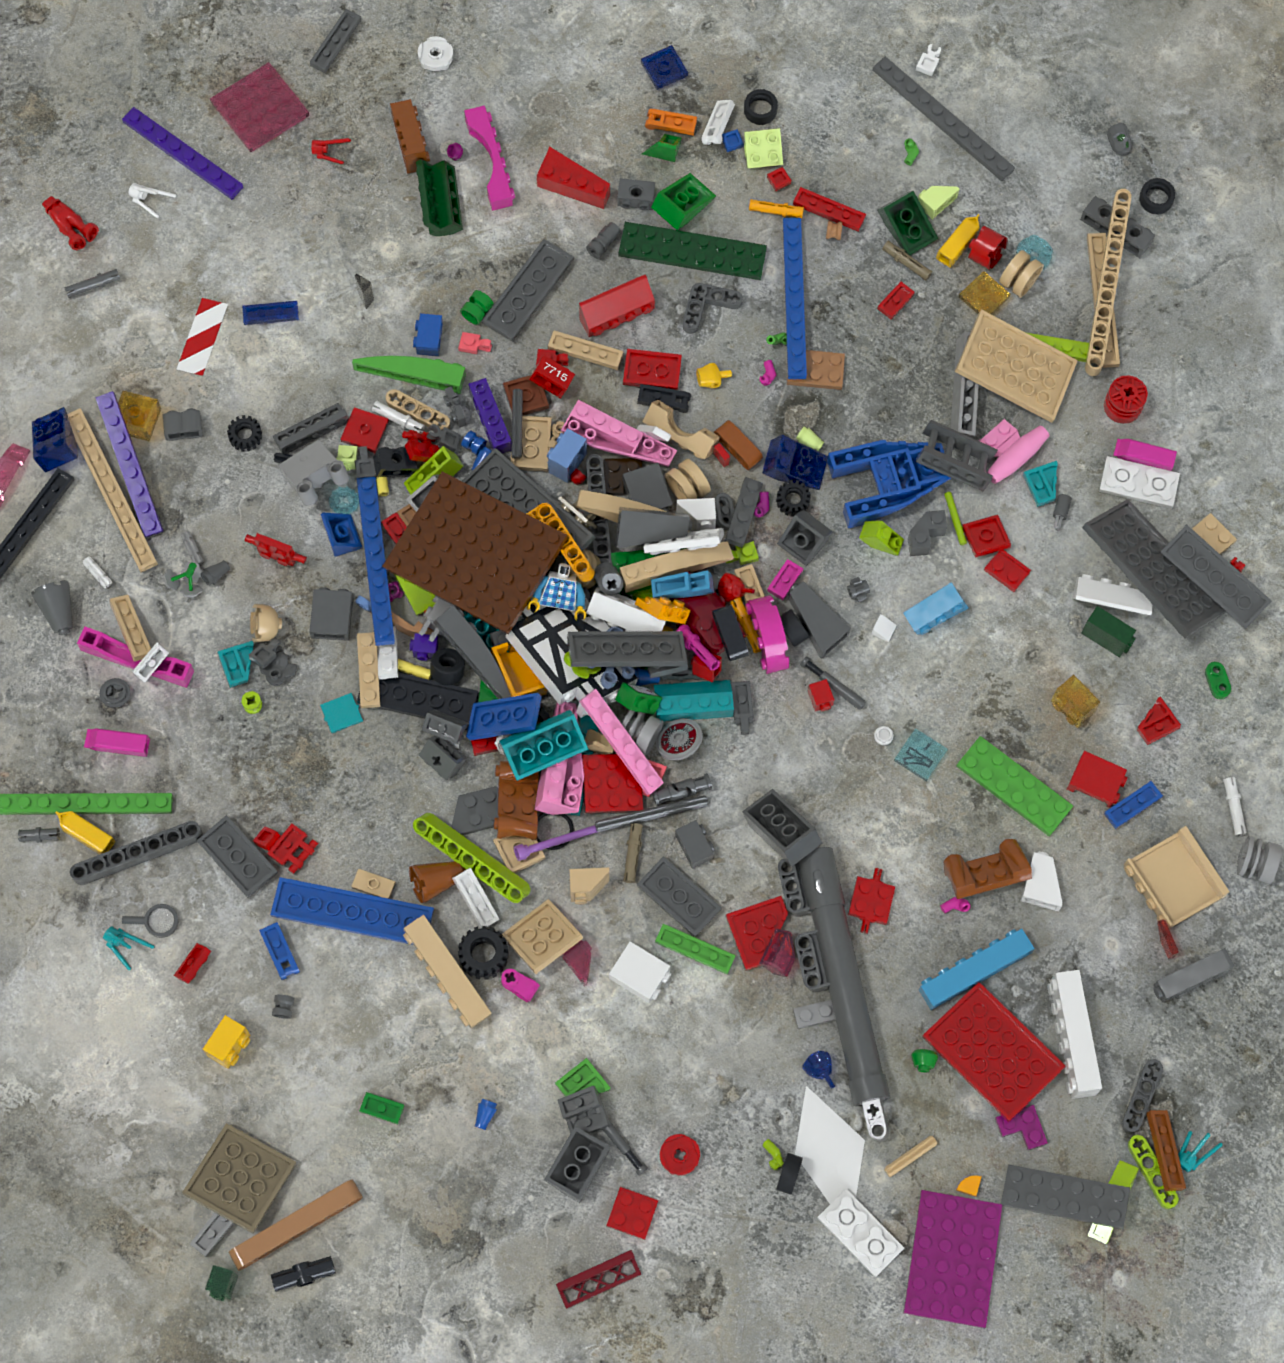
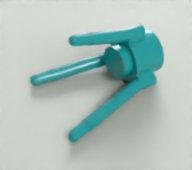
(115, 938)
(1188, 1159)

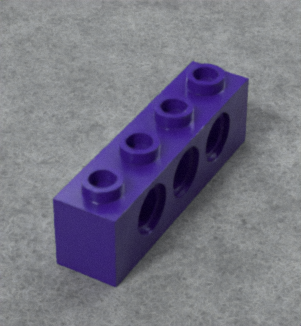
(490, 416)

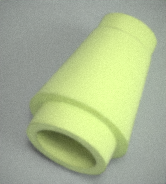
(809, 438)

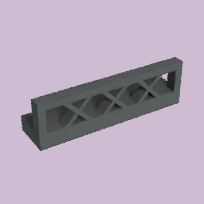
(311, 431)

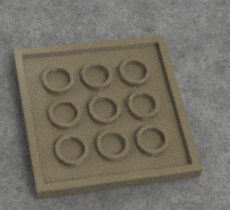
(239, 1178)

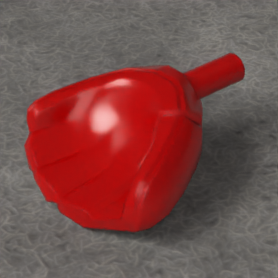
(732, 587)

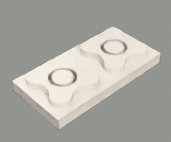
(1139, 482)
(693, 540)
(860, 1233)

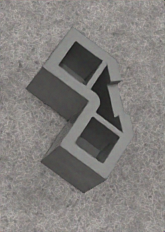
(929, 525)

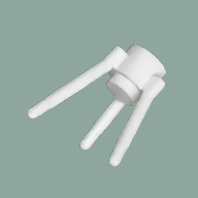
(140, 192)

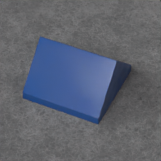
(341, 533)

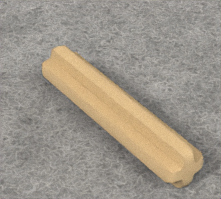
(910, 1156)

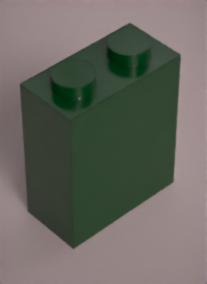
(1109, 632)

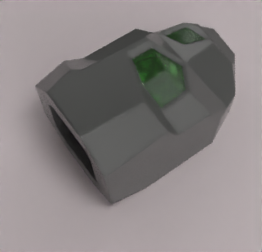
(1119, 139)

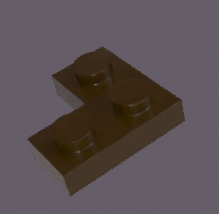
(615, 469)

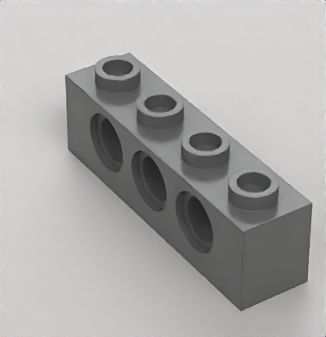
(1135, 245)

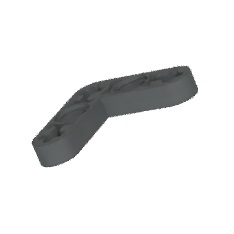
(706, 297)

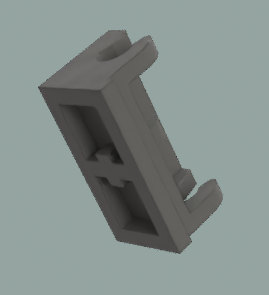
(444, 726)

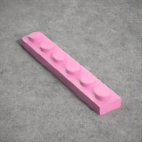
(621, 741)

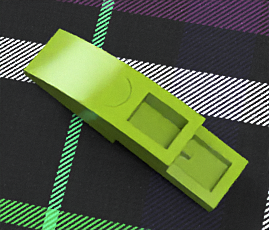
(1123, 1176)

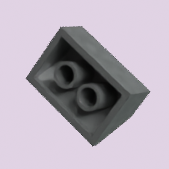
(577, 1164)

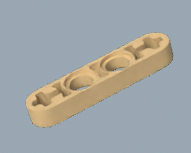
(419, 409)

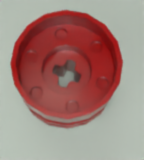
(1124, 408)

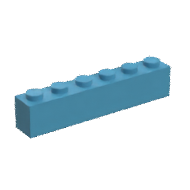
(975, 969)

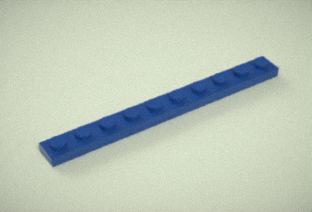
(794, 298)
(374, 561)

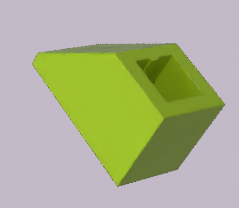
(881, 537)

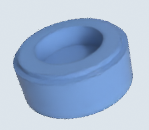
(363, 603)

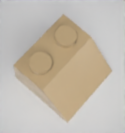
(587, 883)

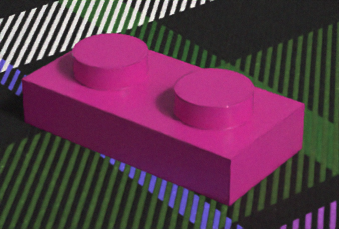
(785, 579)

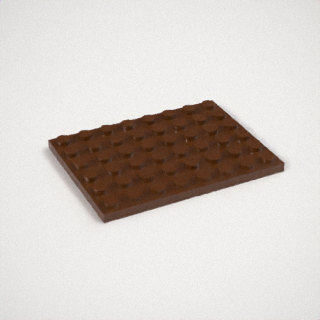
(475, 552)

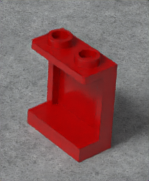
(1098, 778)

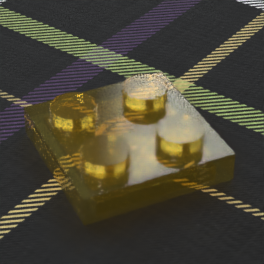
(984, 294)

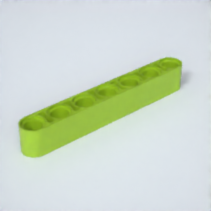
(480, 858)

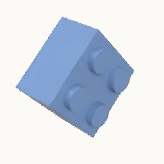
(566, 455)

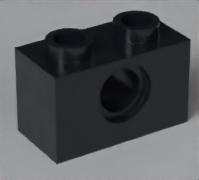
(388, 468)

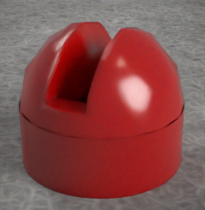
(577, 477)

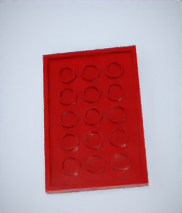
(994, 1052)

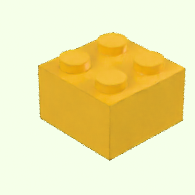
(227, 1042)

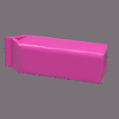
(1145, 454)
(117, 742)

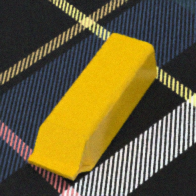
(958, 241)
(85, 832)

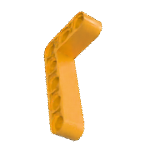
(569, 548)

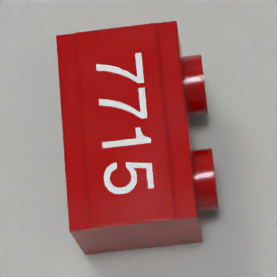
(552, 376)

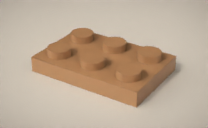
(823, 370)

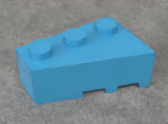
(935, 609)

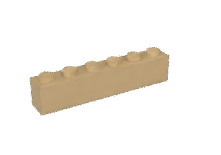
(447, 971)

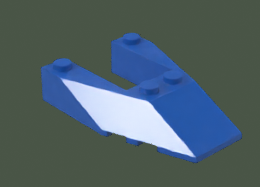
(895, 473)

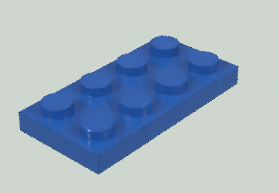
(504, 716)

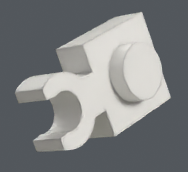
(929, 61)

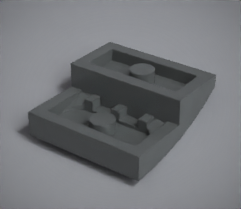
(584, 1110)

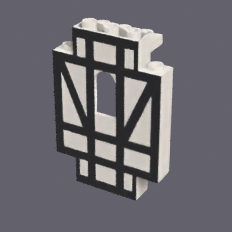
(542, 644)

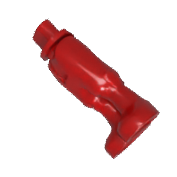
(66, 220)

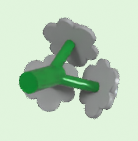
(190, 575)

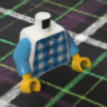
(560, 592)

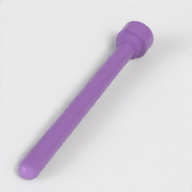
(522, 851)

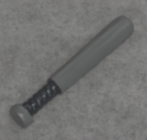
(850, 696)
(624, 1148)

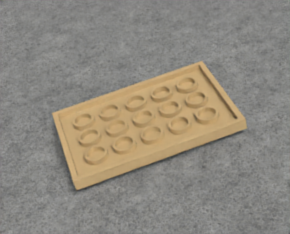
(1016, 366)

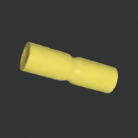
(382, 486)
(415, 670)

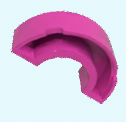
(771, 633)

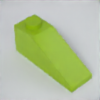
(442, 460)

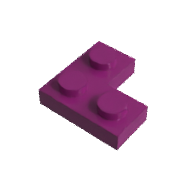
(1029, 1125)

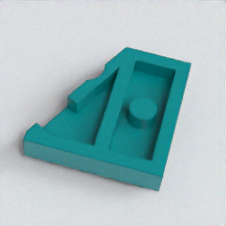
(1042, 483)
(236, 663)

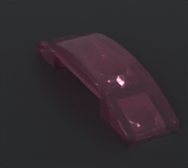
(9, 463)

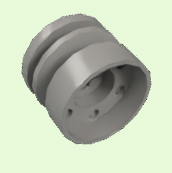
(642, 732)
(1255, 858)

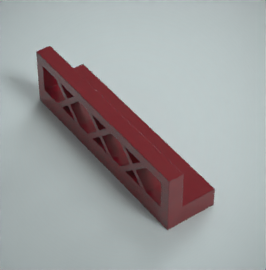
(596, 1271)

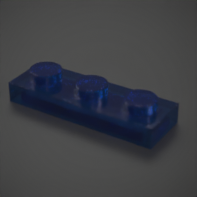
(270, 312)

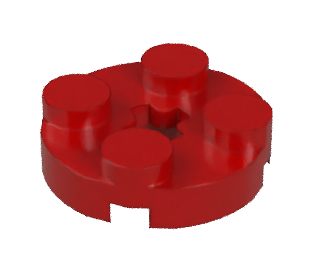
(684, 1144)

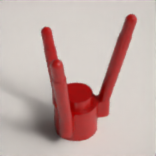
(321, 146)

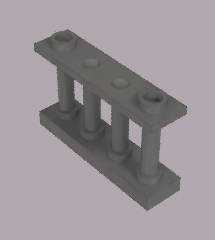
(950, 466)

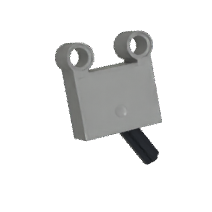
(310, 470)

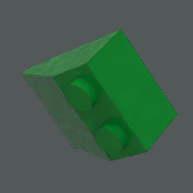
(682, 201)

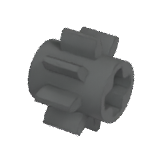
(858, 589)

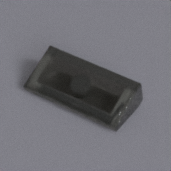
(364, 290)

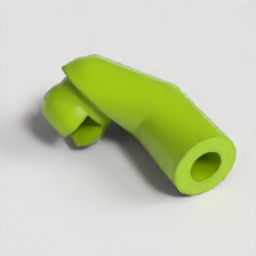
(775, 1152)

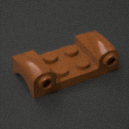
(516, 804)
(989, 871)

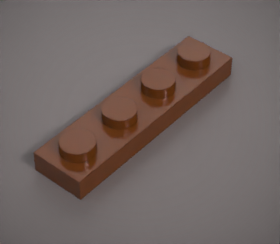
(1166, 1150)

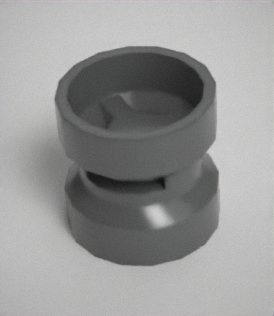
(283, 1006)

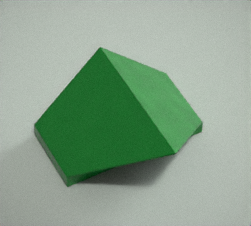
(665, 148)

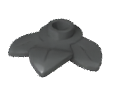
(279, 667)

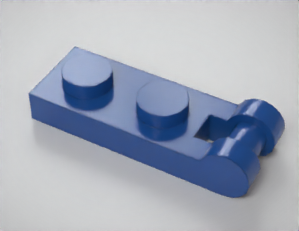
(279, 950)

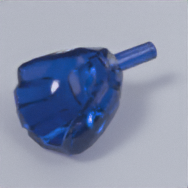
(819, 1066)

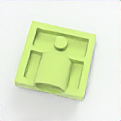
(763, 148)

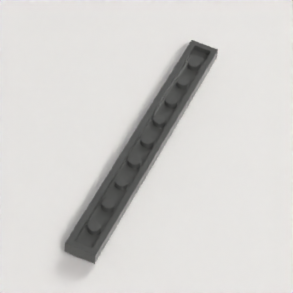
(943, 118)

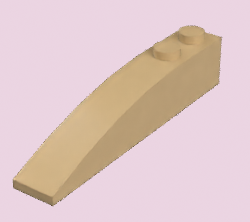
(607, 505)
(640, 573)

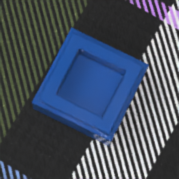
(732, 140)

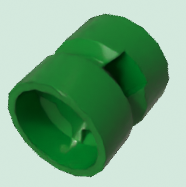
(476, 307)

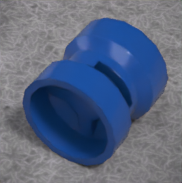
(473, 442)

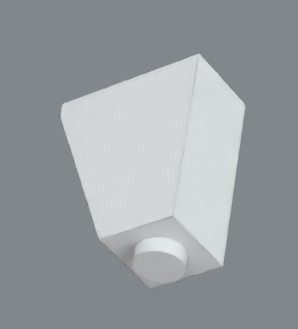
(1044, 886)

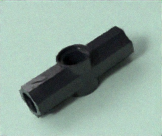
(303, 1274)

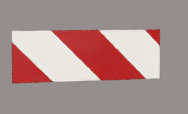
(202, 336)

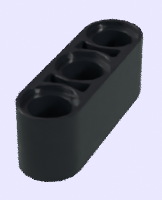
(730, 633)

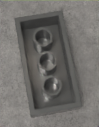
(782, 827)

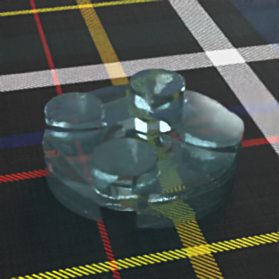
(1039, 245)

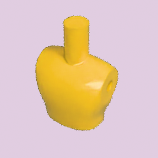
(710, 375)

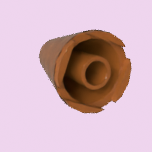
(433, 878)

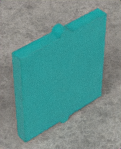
(341, 713)

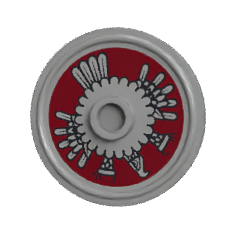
(679, 739)

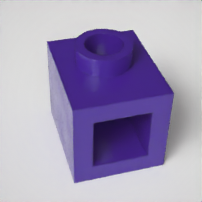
(422, 647)

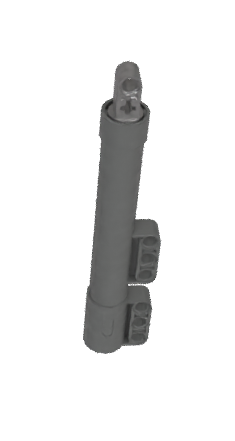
(838, 972)

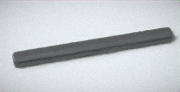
(651, 813)

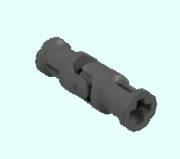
(678, 790)

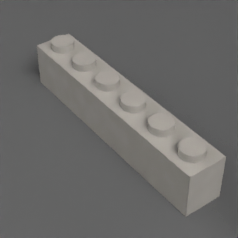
(964, 396)

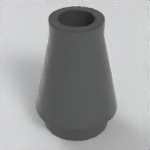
(212, 574)

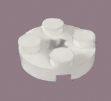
(439, 62)

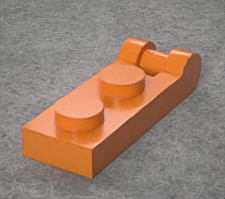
(671, 121)

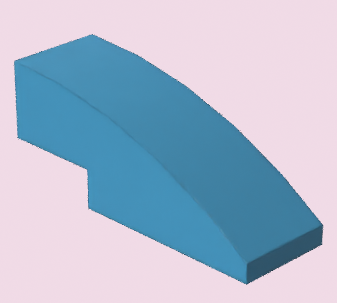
(683, 585)

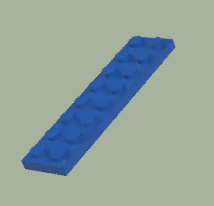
(345, 910)

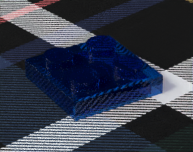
(664, 67)

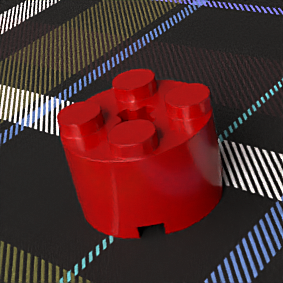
(987, 247)

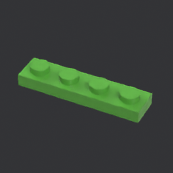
(695, 949)

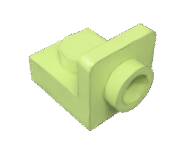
(348, 455)

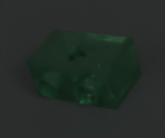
(221, 1283)

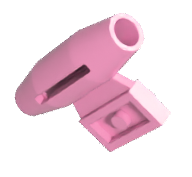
(1012, 449)

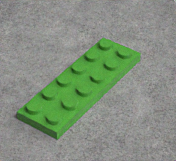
(1014, 786)

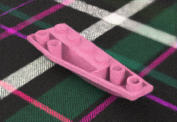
(615, 436)
(563, 782)

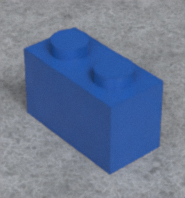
(428, 335)

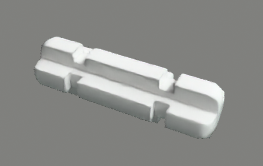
(97, 572)

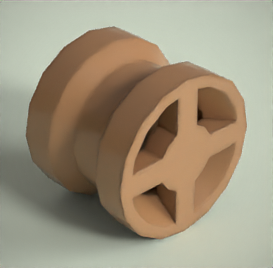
(834, 230)

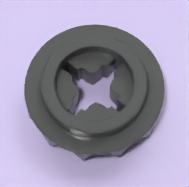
(119, 685)

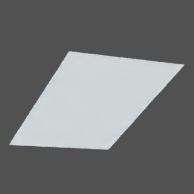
(828, 1148)

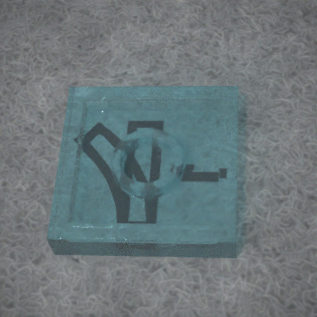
(920, 755)

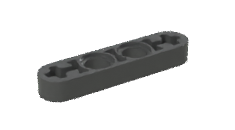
(1145, 1097)

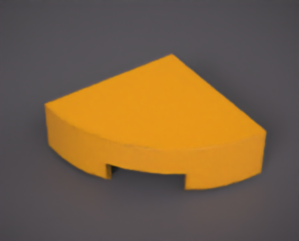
(969, 1185)

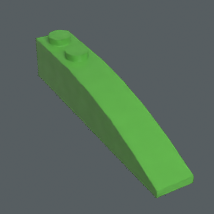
(414, 370)

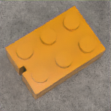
(516, 672)

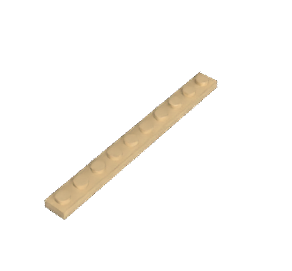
(111, 491)

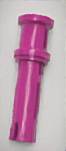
(693, 643)

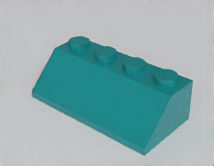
(695, 700)
(545, 746)

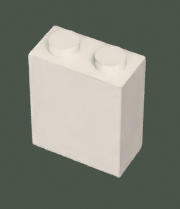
(640, 972)

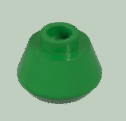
(924, 1059)

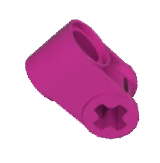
(522, 986)

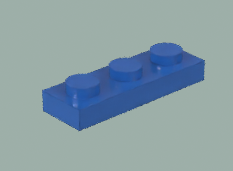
(1133, 804)

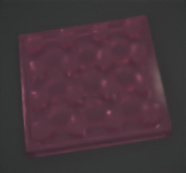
(259, 107)

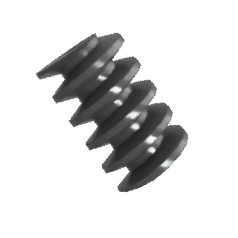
(608, 578)

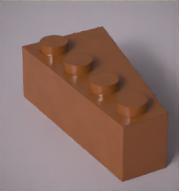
(409, 134)

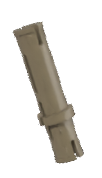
(901, 256)
(634, 844)

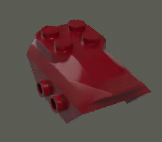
(702, 621)

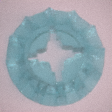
(343, 508)

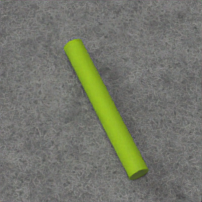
(955, 518)

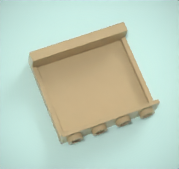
(1176, 878)

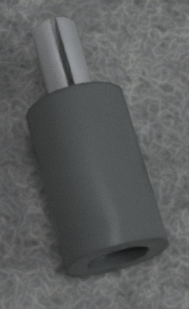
(1061, 509)

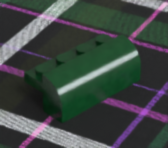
(439, 197)

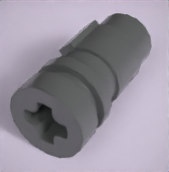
(606, 236)

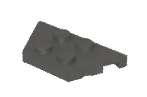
(476, 811)

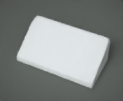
(150, 662)

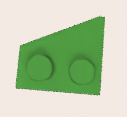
(580, 1078)

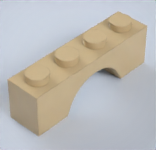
(700, 443)

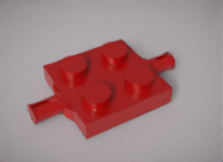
(275, 549)
(871, 900)

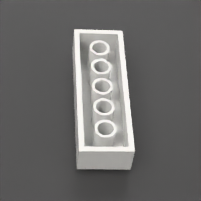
(1075, 1034)

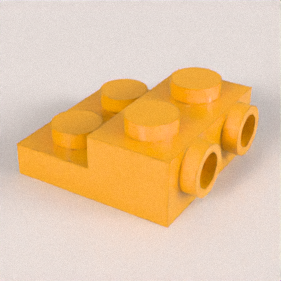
(664, 609)

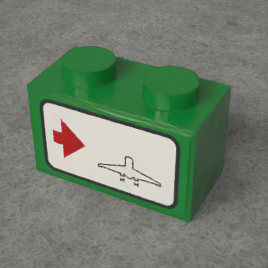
(638, 698)

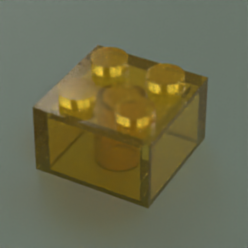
(139, 414)
(1075, 701)

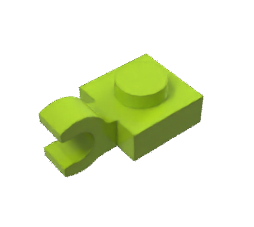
(746, 554)

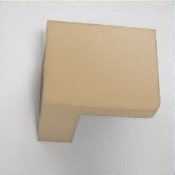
(597, 743)

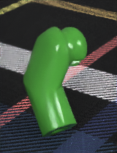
(912, 151)
(777, 339)

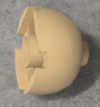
(264, 623)

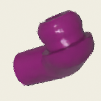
(763, 506)

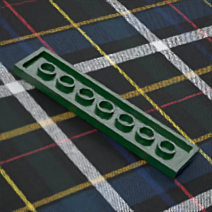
(692, 250)

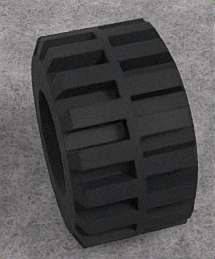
(477, 937)

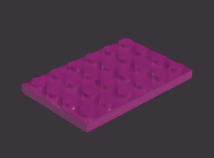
(953, 1259)

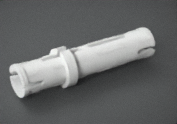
(405, 421)
(1233, 800)

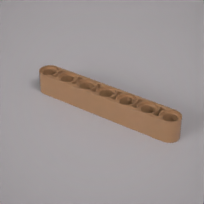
(295, 1225)

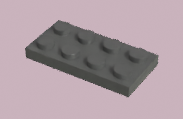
(237, 856)
(679, 896)

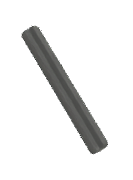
(517, 406)

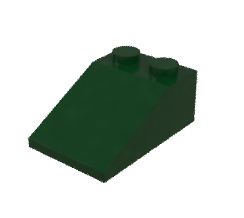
(908, 222)

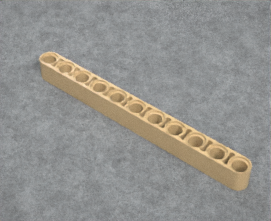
(1105, 289)

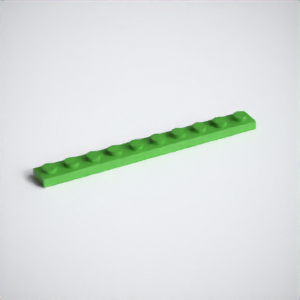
(86, 803)

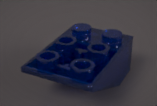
(53, 440)
(794, 461)

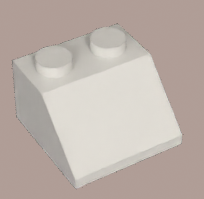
(700, 511)

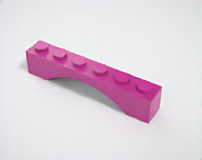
(479, 127)
(107, 648)

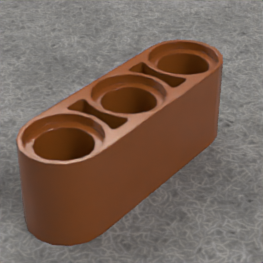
(738, 445)

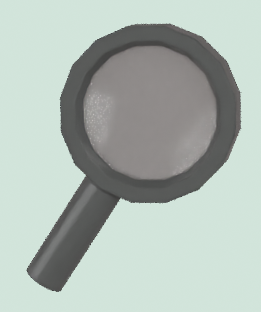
(159, 920)

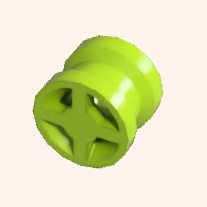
(254, 706)

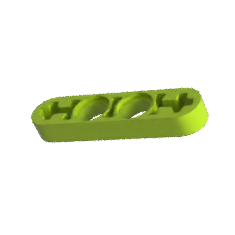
(1149, 1173)

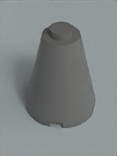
(55, 605)

